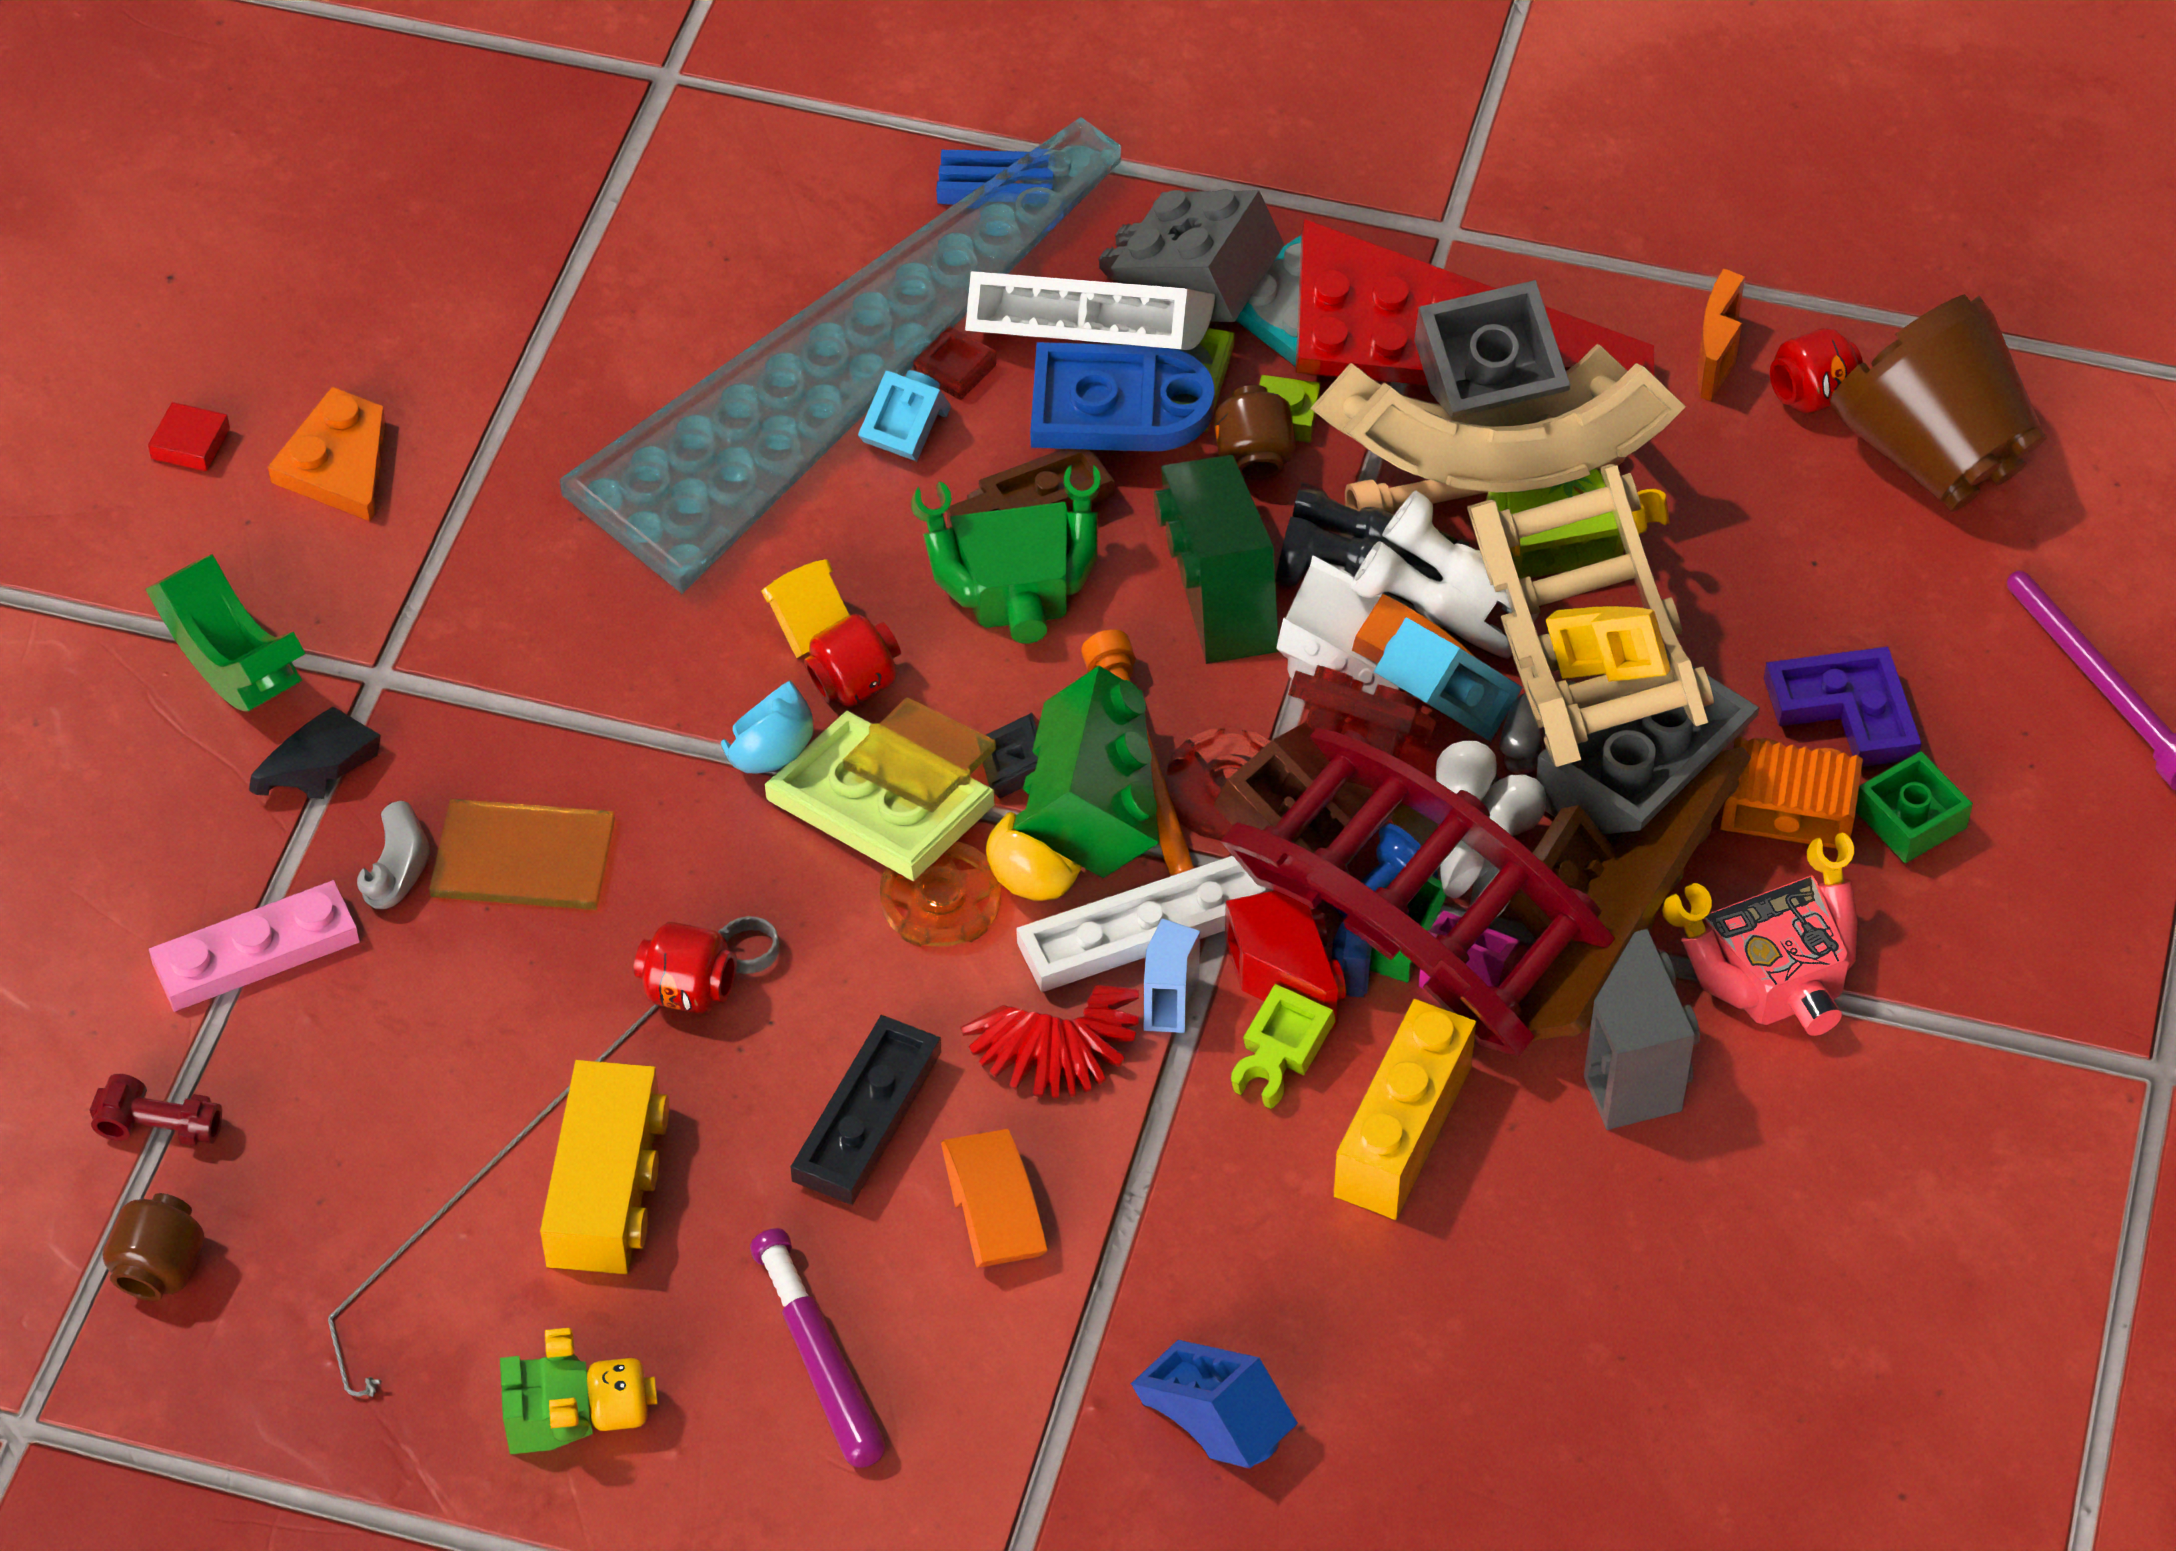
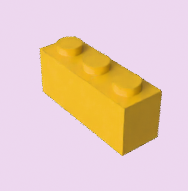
(1404, 1109)
(603, 1167)

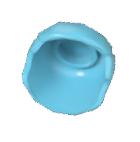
(771, 732)

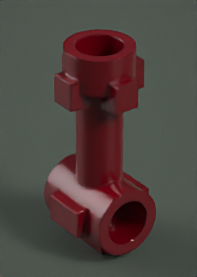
(124, 1104)

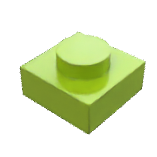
(1301, 397)

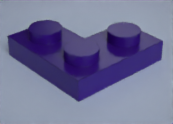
(1852, 687)

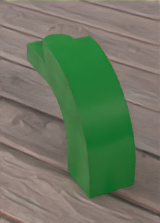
(223, 638)

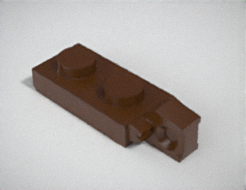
(1036, 484)

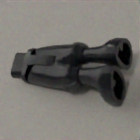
(1312, 533)

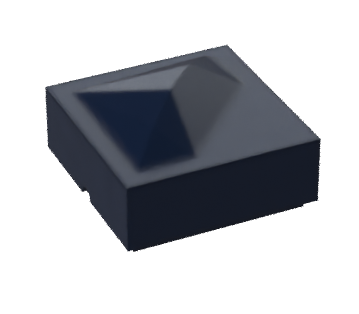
(1354, 960)

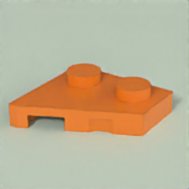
(335, 454)

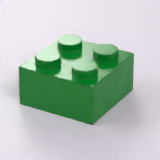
(1913, 807)

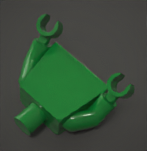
(1014, 561)

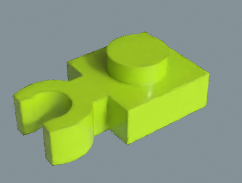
(1282, 1037)

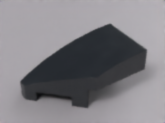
(317, 751)

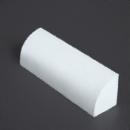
(1088, 310)

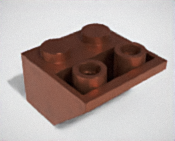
(1275, 780)

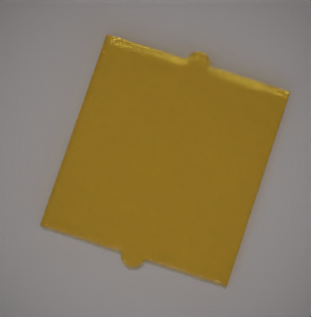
(919, 754)

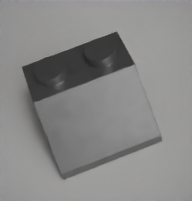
(1489, 350)

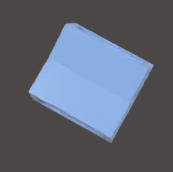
(1170, 976)

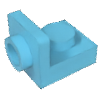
(903, 413)

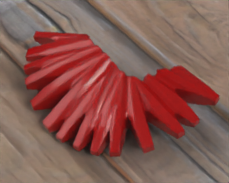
(1056, 1044)

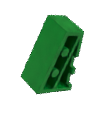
(1093, 775)

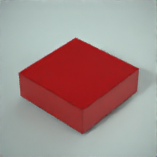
(189, 436)

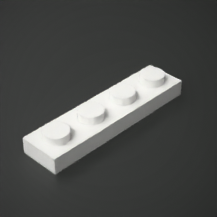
(1122, 925)

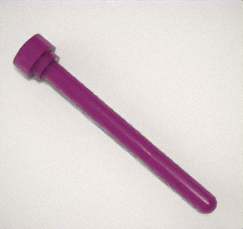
(2099, 672)

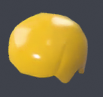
(1028, 865)

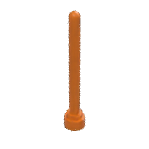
(1115, 653)

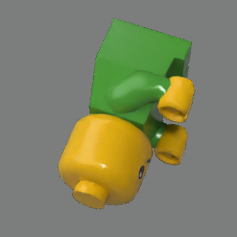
(558, 1399)

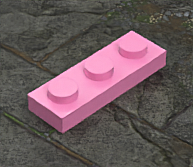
(254, 945)

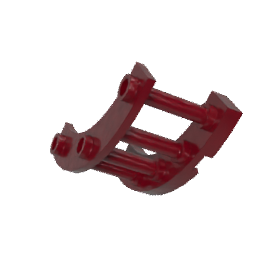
(1382, 914)

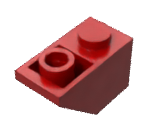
(1281, 944)

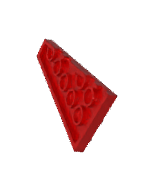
(1364, 305)

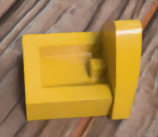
(805, 603)

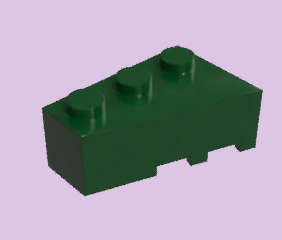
(1220, 556)

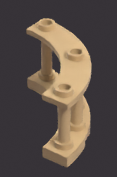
(1512, 445)
(1561, 706)

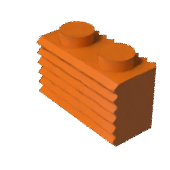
(1794, 793)

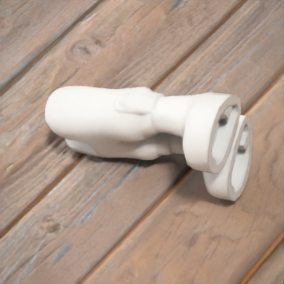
(1455, 603)
(1513, 804)

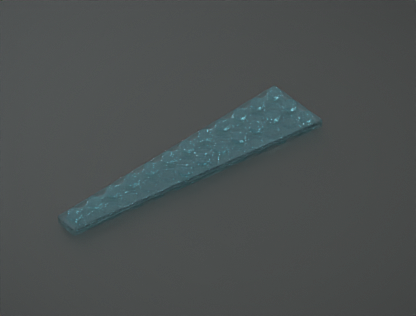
(747, 432)

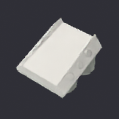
(1325, 624)

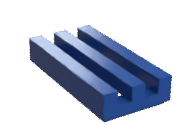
(967, 170)

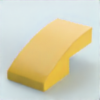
(1608, 641)

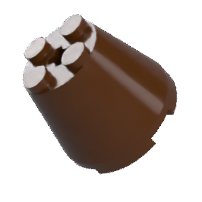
(1945, 403)

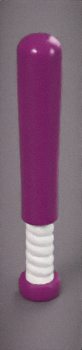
(830, 1375)

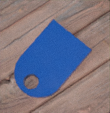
(1117, 397)

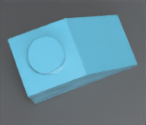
(1447, 678)

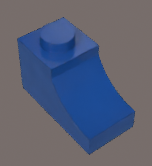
(1219, 1400)

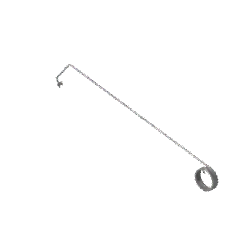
(743, 966)

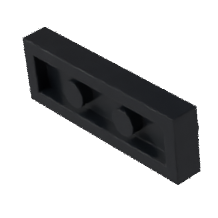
(866, 1109)

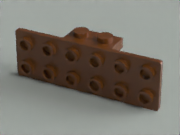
(1626, 880)

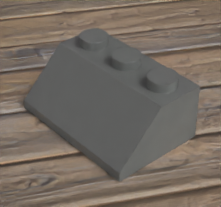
(1644, 763)

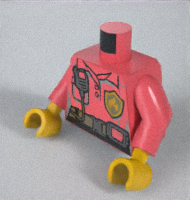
(1780, 948)

